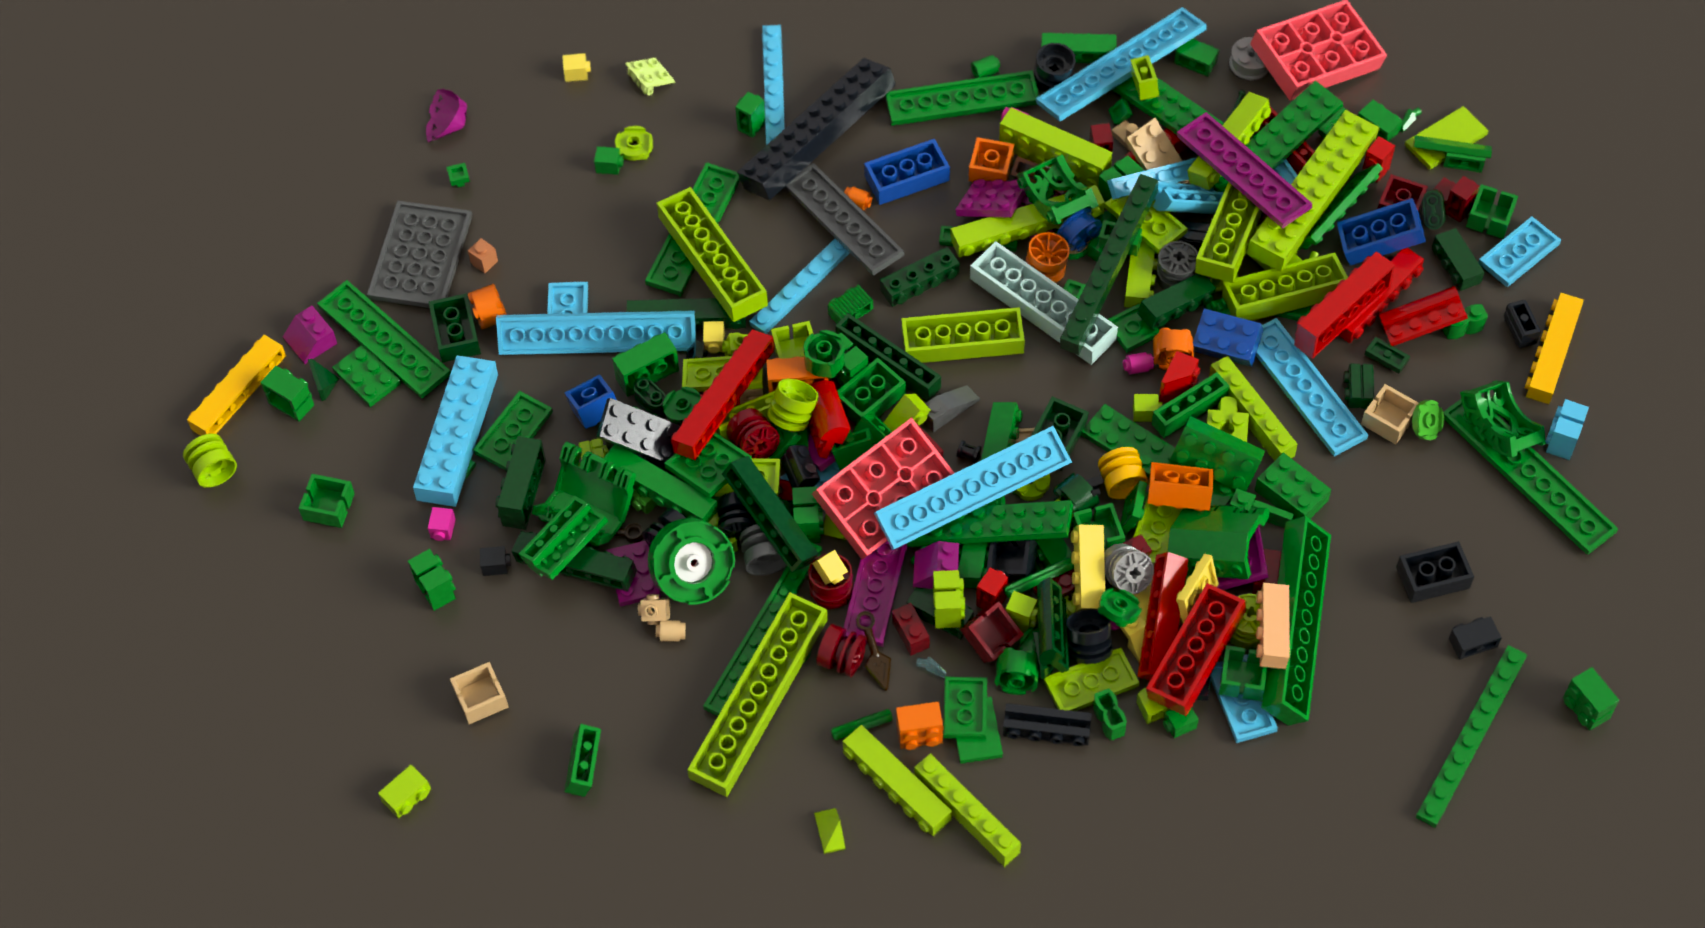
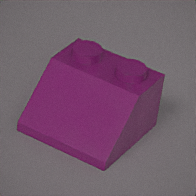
(309, 335)
(935, 557)

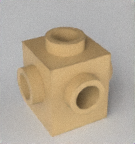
(661, 608)

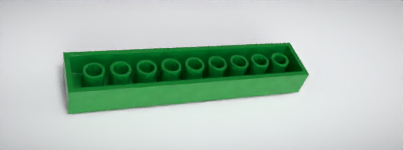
(1304, 569)

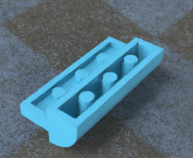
(1186, 198)

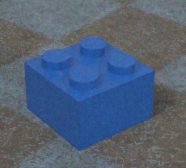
(589, 400)

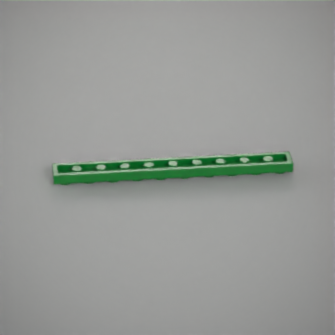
(787, 583)
(1471, 736)

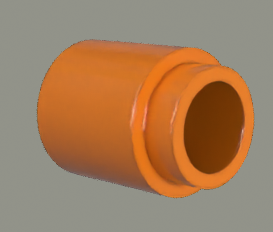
(859, 197)

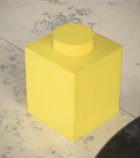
(576, 67)
(713, 336)
(830, 568)

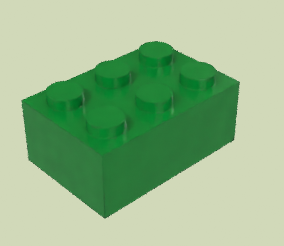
(651, 359)
(871, 391)
(1292, 488)

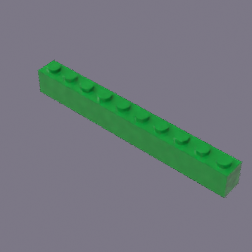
(1000, 435)

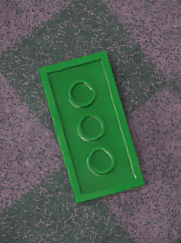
(520, 418)

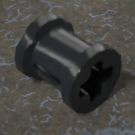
(968, 451)

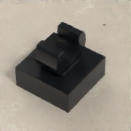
(696, 351)
(1095, 483)

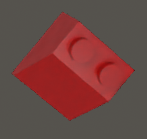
(1179, 377)

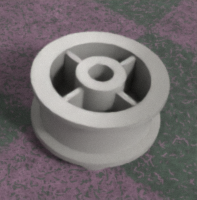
(1245, 61)

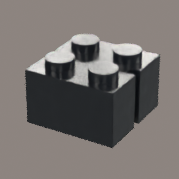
(1013, 560)

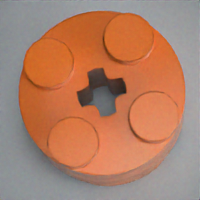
(486, 305)
(1168, 342)

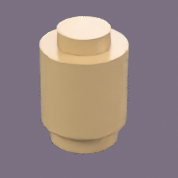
(670, 630)

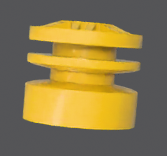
(1121, 471)

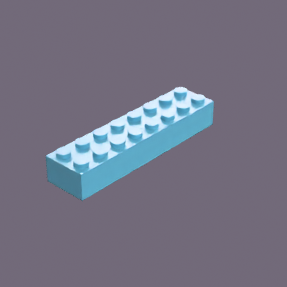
(455, 431)

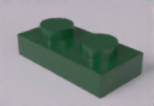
(1387, 355)

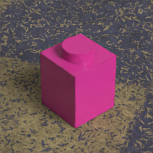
(441, 523)

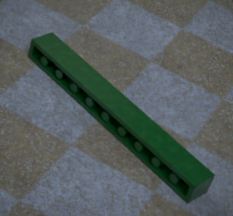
(1109, 264)

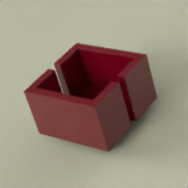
(991, 629)

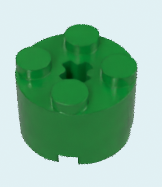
(824, 354)
(1017, 671)

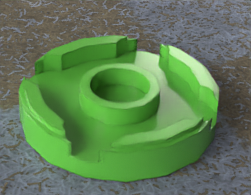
(1427, 420)

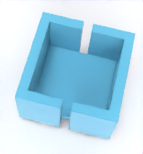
(1566, 429)

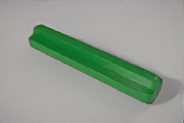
(868, 722)

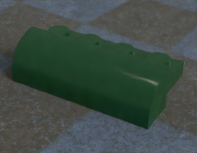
(1052, 625)

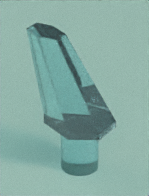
(931, 666)

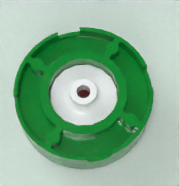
(691, 561)

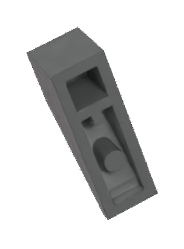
(948, 406)

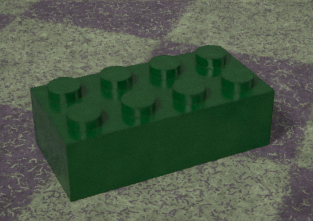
(521, 482)

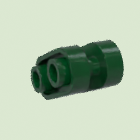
(1434, 209)
(649, 396)

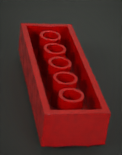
(1343, 304)
(1196, 649)

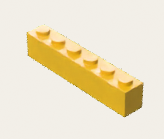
(1554, 349)
(236, 387)

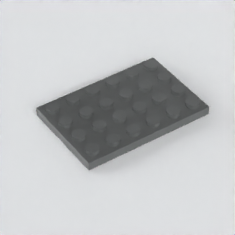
(419, 254)

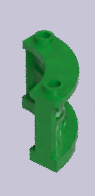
(1053, 211)
(1481, 410)

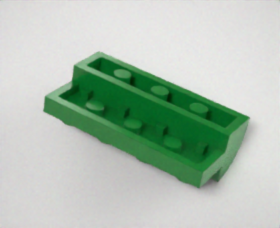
(562, 538)

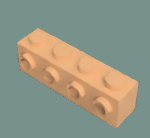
(1274, 625)

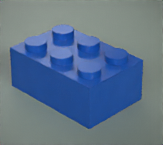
(1228, 336)

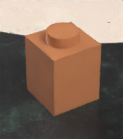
(482, 255)

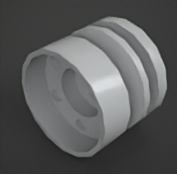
(1127, 568)

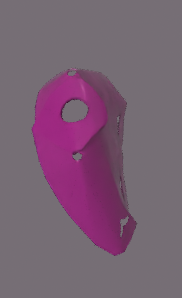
(450, 116)

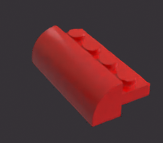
(1423, 316)
(828, 418)

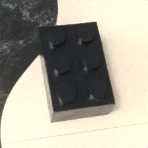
(1435, 572)

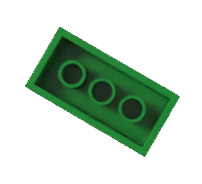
(1231, 458)

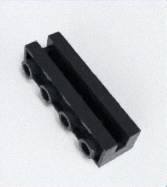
(1047, 724)

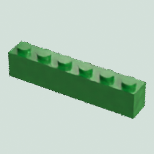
(662, 486)

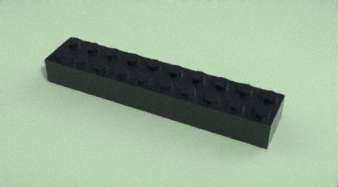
(816, 128)

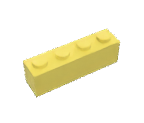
(1088, 566)

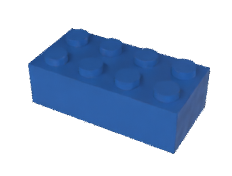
(907, 171)
(1381, 231)

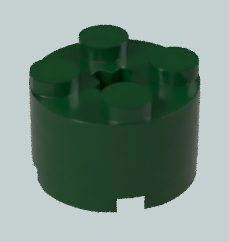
(1078, 491)

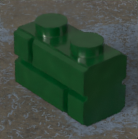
(1359, 385)

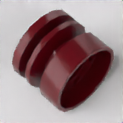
(753, 433)
(831, 595)
(838, 649)

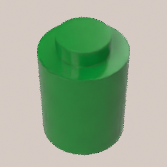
(985, 66)

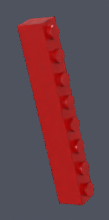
(722, 394)

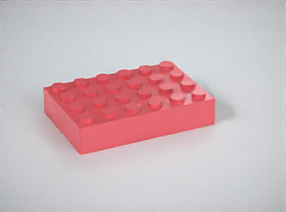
(1318, 46)
(879, 477)

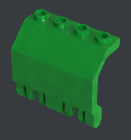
(593, 484)
(1219, 533)

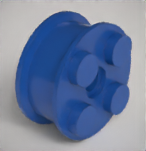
(1080, 229)

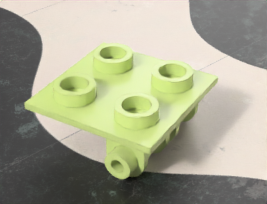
(648, 74)

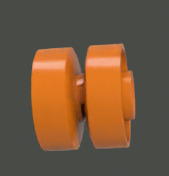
(1048, 255)

